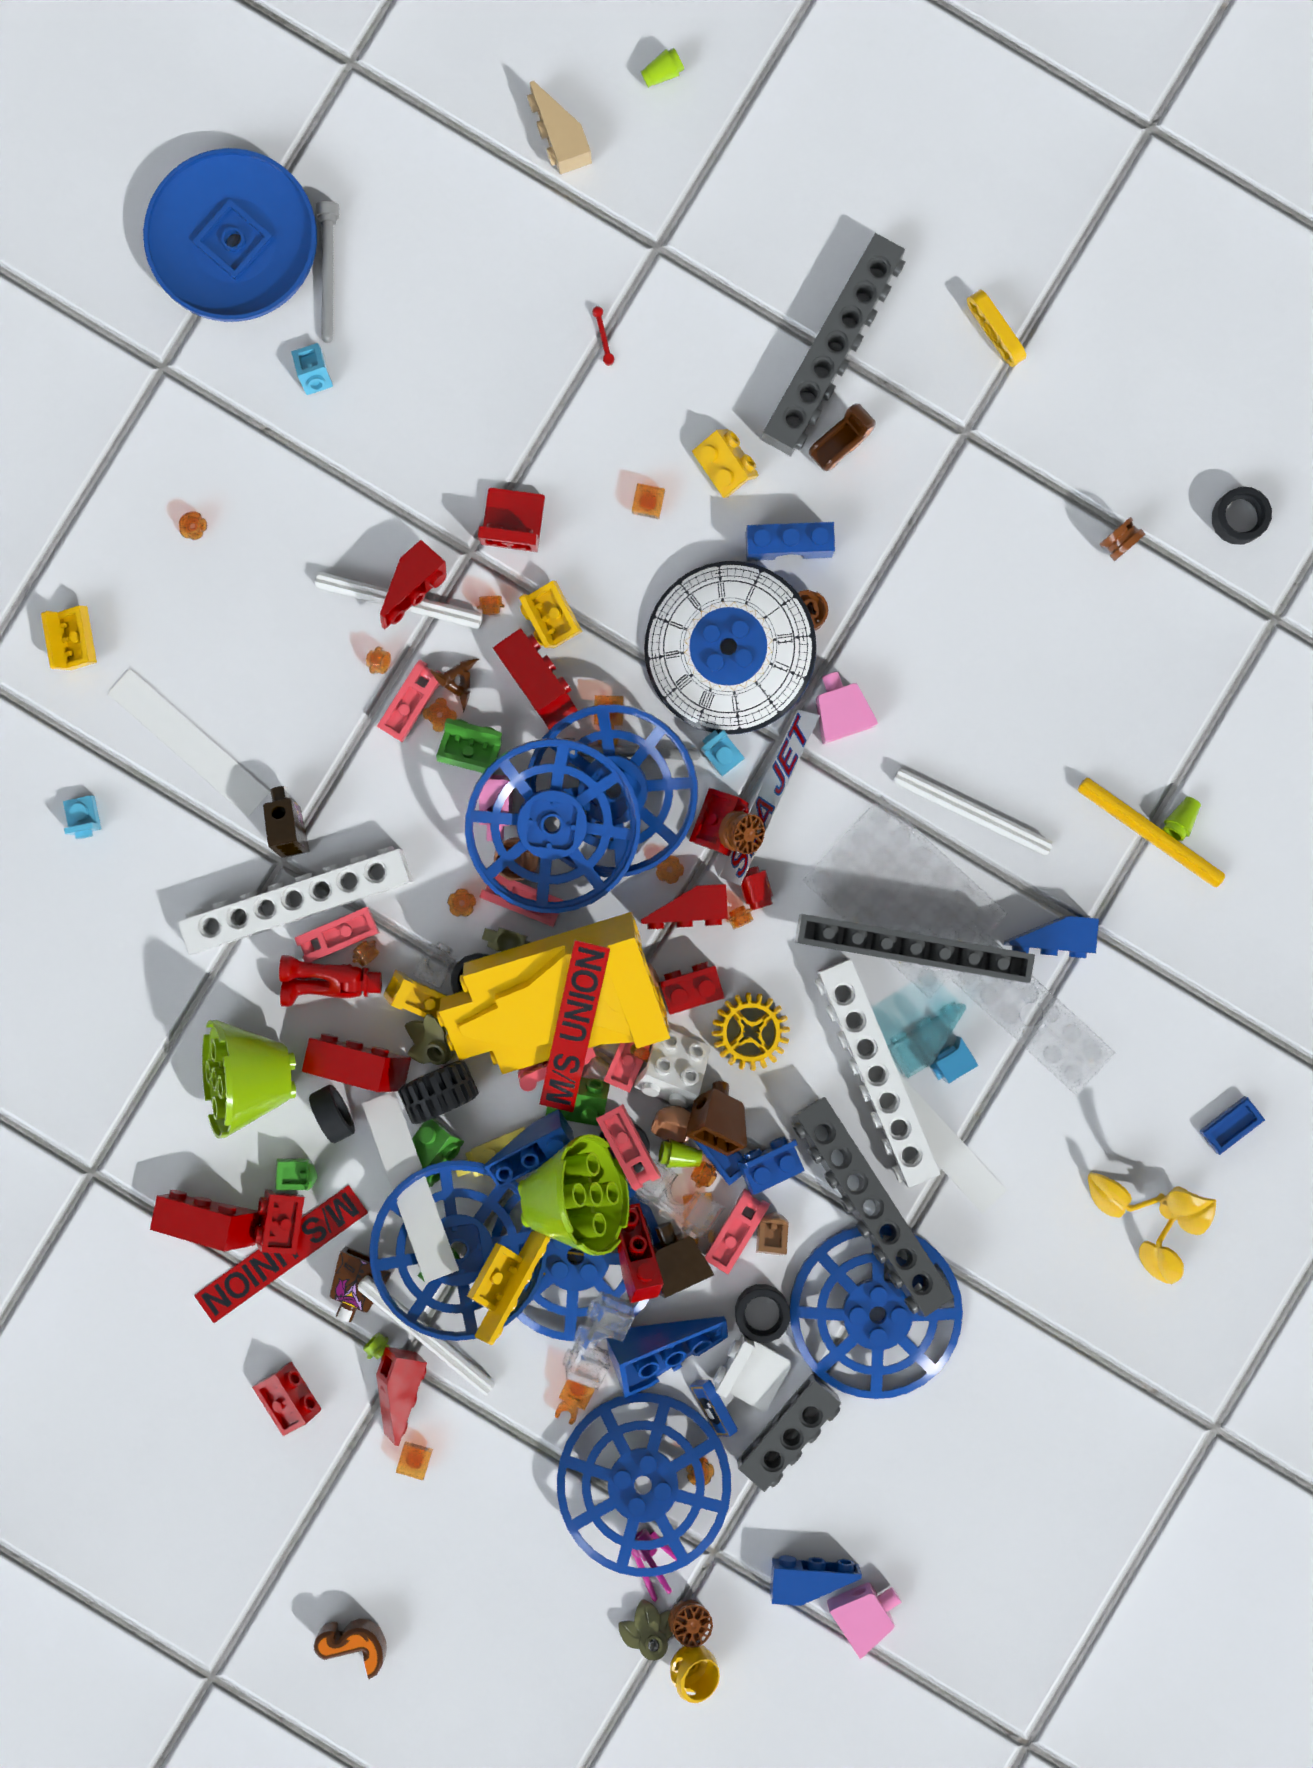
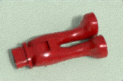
(339, 982)

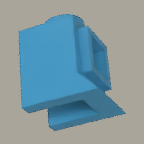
(953, 1061)

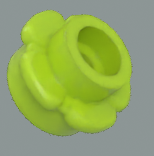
(376, 1346)

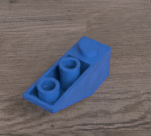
(1066, 934)
(530, 1148)
(803, 1581)

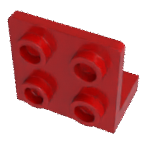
(512, 520)

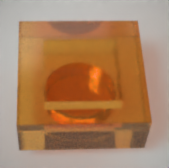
(648, 501)
(414, 1460)

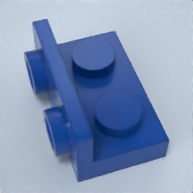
(771, 1165)

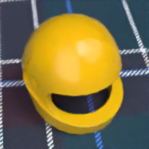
(695, 1672)

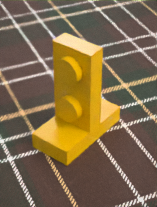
(412, 995)

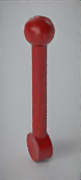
(608, 358)

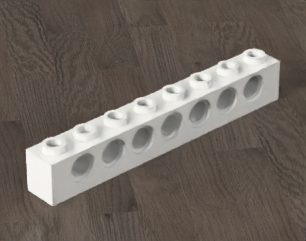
(195, 926)
(923, 1165)

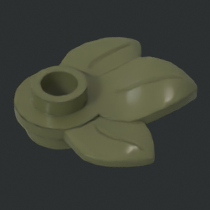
(429, 1041)
(647, 1626)

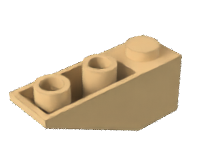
(564, 133)

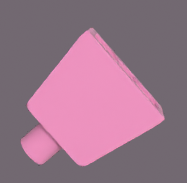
(842, 710)
(488, 797)
(864, 1615)

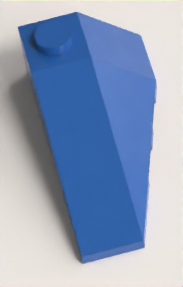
(659, 1347)

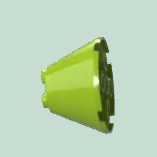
(243, 1076)
(578, 1197)

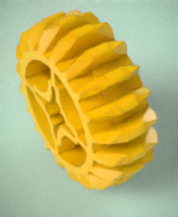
(766, 1051)

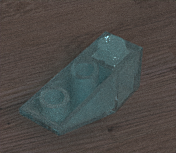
(922, 1045)

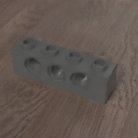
(769, 1473)

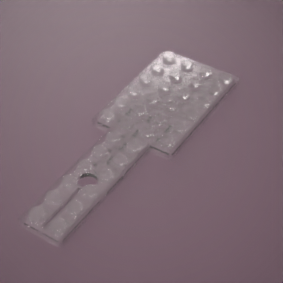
(900, 881)

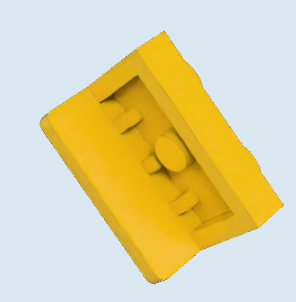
(725, 461)
(550, 615)
(69, 638)

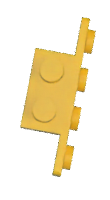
(503, 1281)

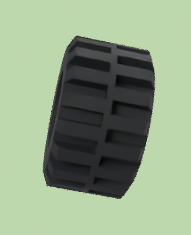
(438, 1092)

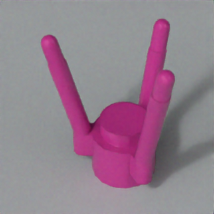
(646, 1555)

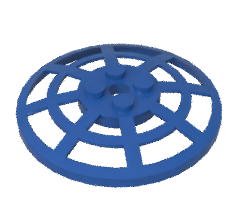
(636, 778)
(565, 839)
(458, 1229)
(574, 1276)
(864, 1331)
(664, 1491)

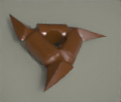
(448, 682)

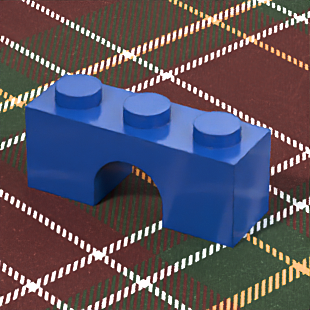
(803, 539)

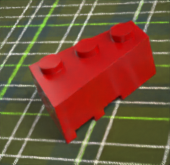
(536, 677)
(355, 1065)
(204, 1221)

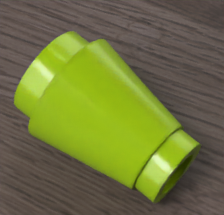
(663, 68)
(1182, 819)
(677, 1154)

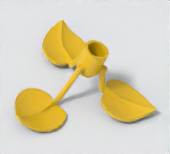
(1190, 1210)

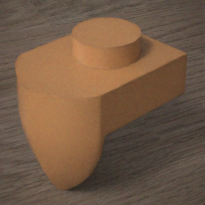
(772, 1234)

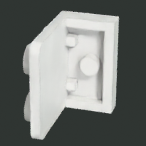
(675, 1070)
(752, 1373)

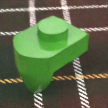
(295, 1174)

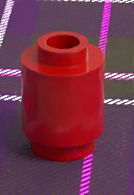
(756, 888)

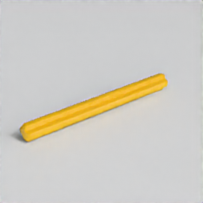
(1151, 832)

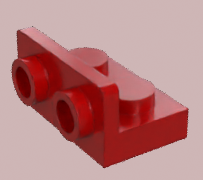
(714, 809)
(692, 988)
(279, 1222)
(287, 1399)

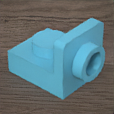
(311, 369)
(721, 752)
(81, 817)

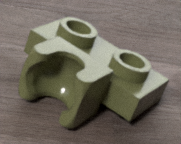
(503, 939)

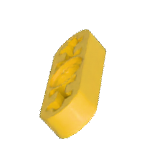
(996, 328)

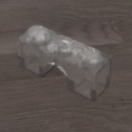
(696, 1216)
(606, 1319)

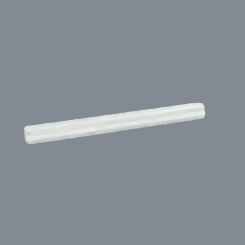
(378, 595)
(973, 811)
(439, 1347)

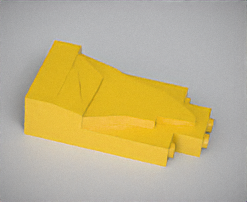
(517, 994)

